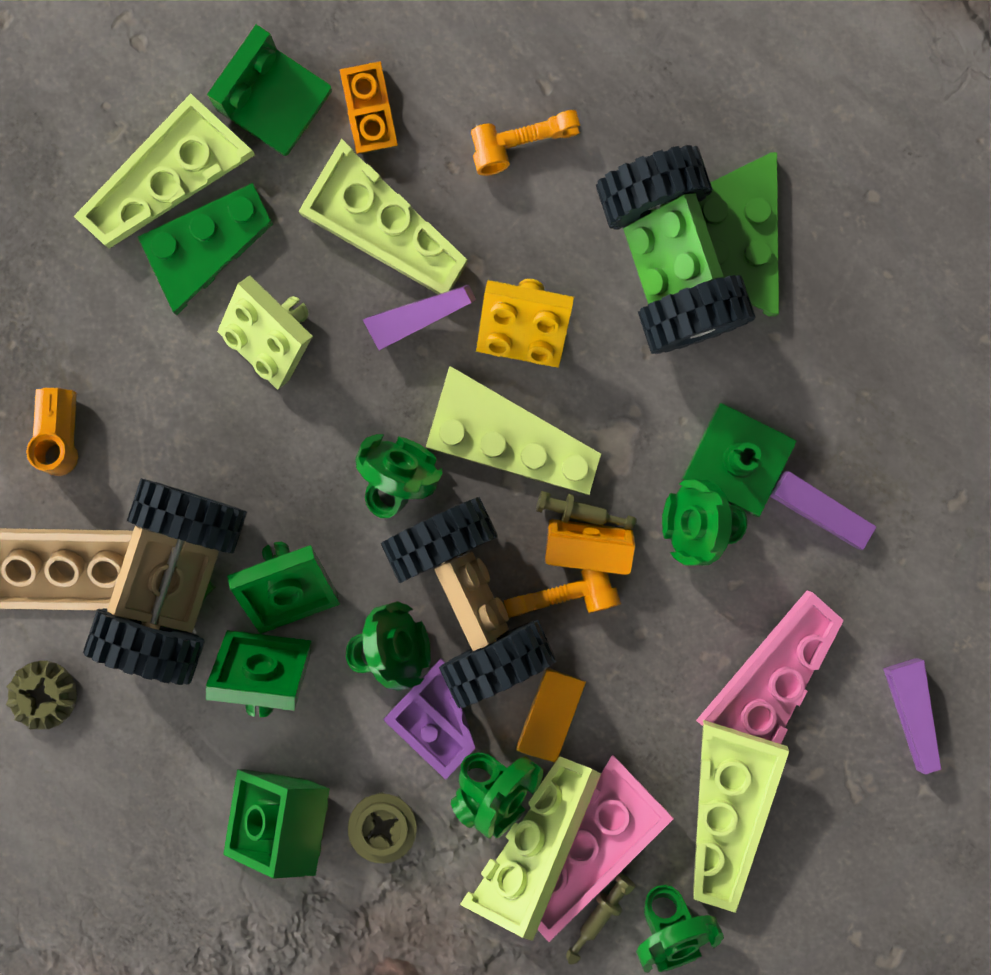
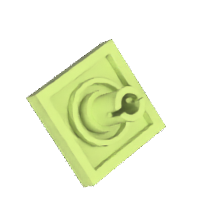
(266, 331)

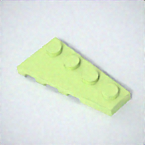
(168, 168)
(374, 218)
(527, 870)

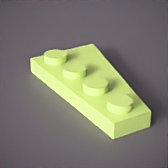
(502, 435)
(734, 801)

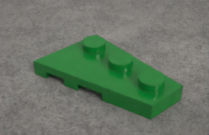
(202, 242)

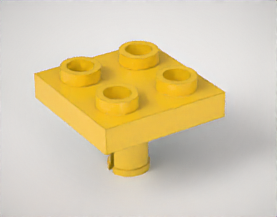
(524, 322)

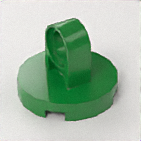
(397, 469)
(701, 522)
(392, 647)
(500, 795)
(677, 938)

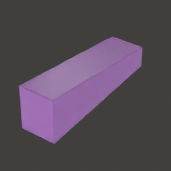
(404, 320)
(822, 510)
(913, 703)

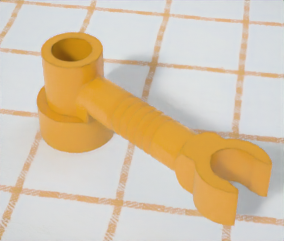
(491, 146)
(594, 588)

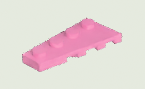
(776, 674)
(612, 833)

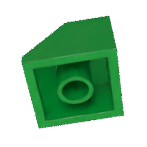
(276, 823)

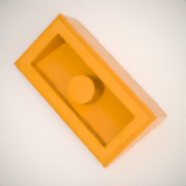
(589, 547)
(550, 715)

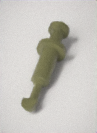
(581, 511)
(607, 907)

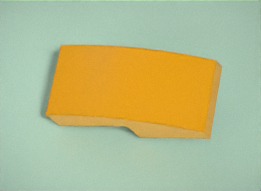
(368, 107)

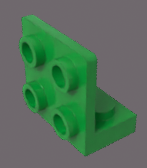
(268, 92)

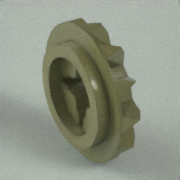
(57, 684)
(378, 847)

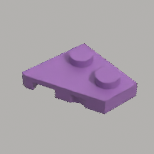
(433, 723)

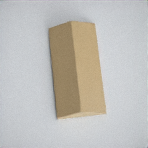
(60, 568)

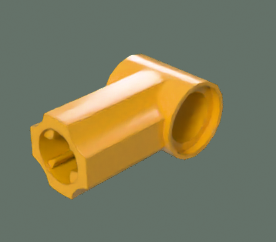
(54, 426)

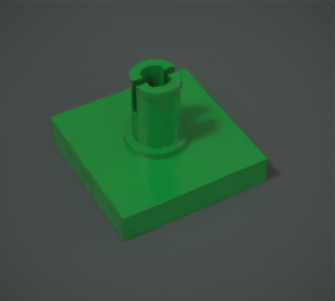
(740, 458)
(283, 587)
(259, 671)

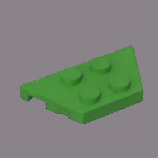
(744, 228)

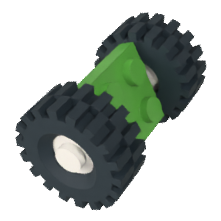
(672, 249)

